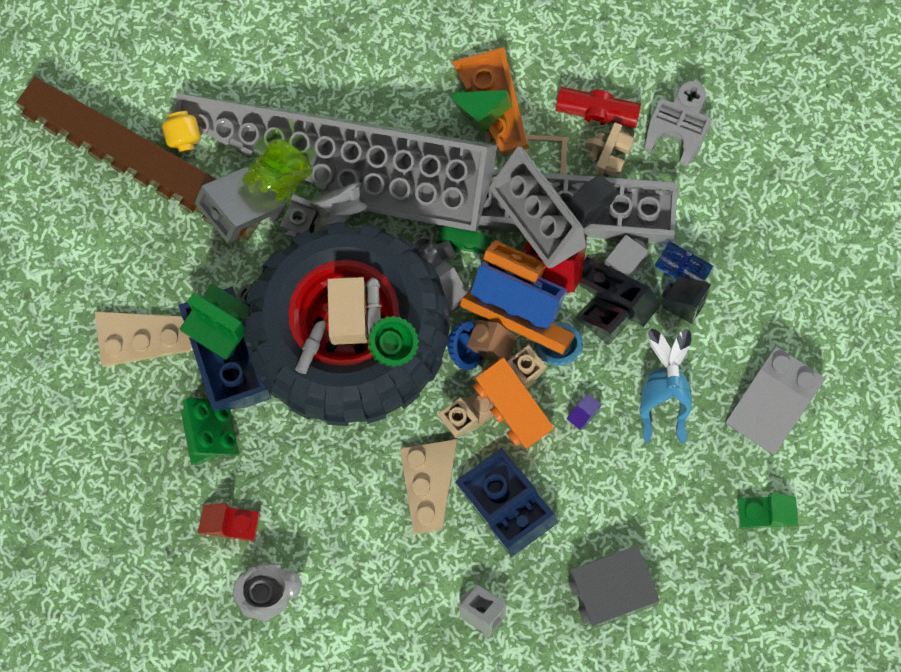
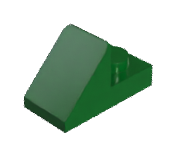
(767, 512)

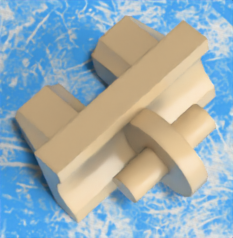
(616, 141)

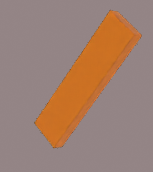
(553, 338)

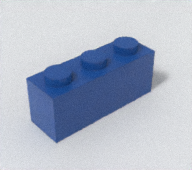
(517, 296)

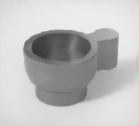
(434, 252)

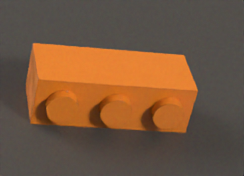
(512, 403)

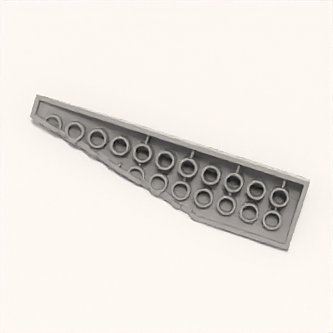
(398, 168)

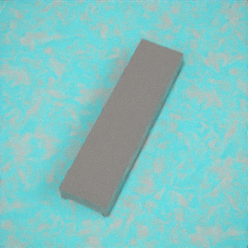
(635, 212)

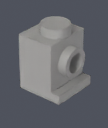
(300, 207)
(493, 609)

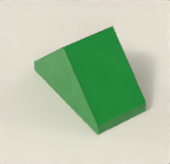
(482, 107)

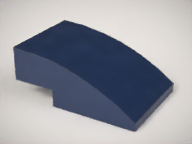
(506, 502)

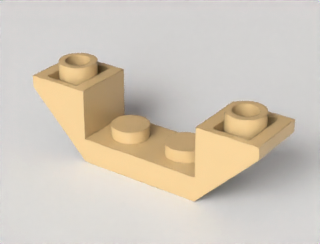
(470, 414)

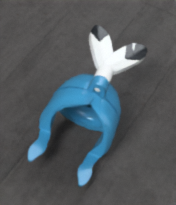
(667, 382)

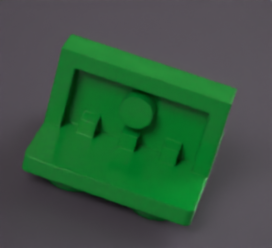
(216, 320)
(207, 431)

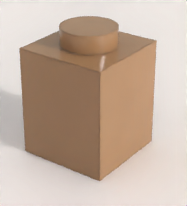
(491, 340)

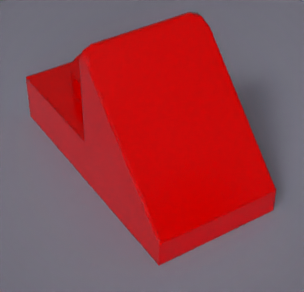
(229, 522)

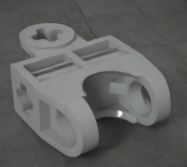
(681, 121)

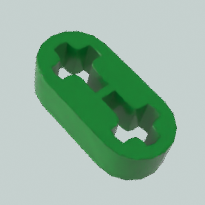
(464, 239)

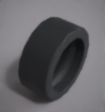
(592, 200)

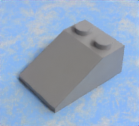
(775, 400)

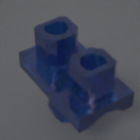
(683, 263)

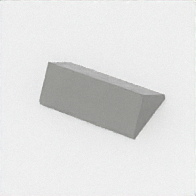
(537, 210)

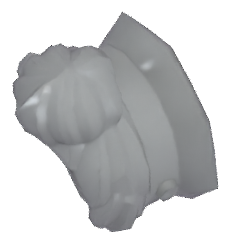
(338, 206)
(265, 591)

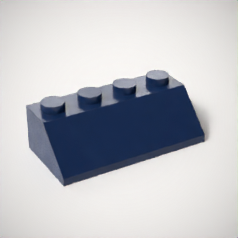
(230, 381)

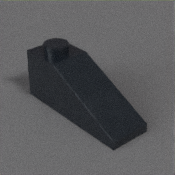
(619, 290)

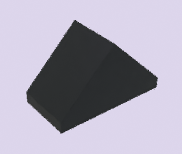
(604, 319)

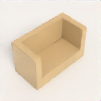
(347, 310)

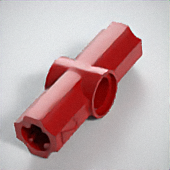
(598, 106)

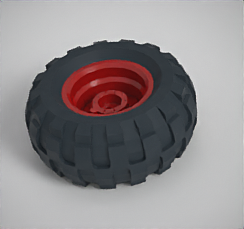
(294, 293)

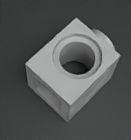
(628, 256)

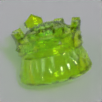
(279, 169)

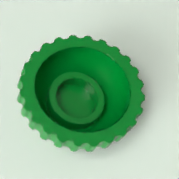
(392, 341)

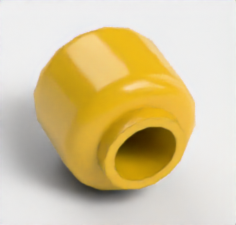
(181, 131)

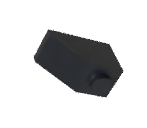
(686, 297)

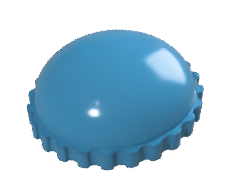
(570, 354)

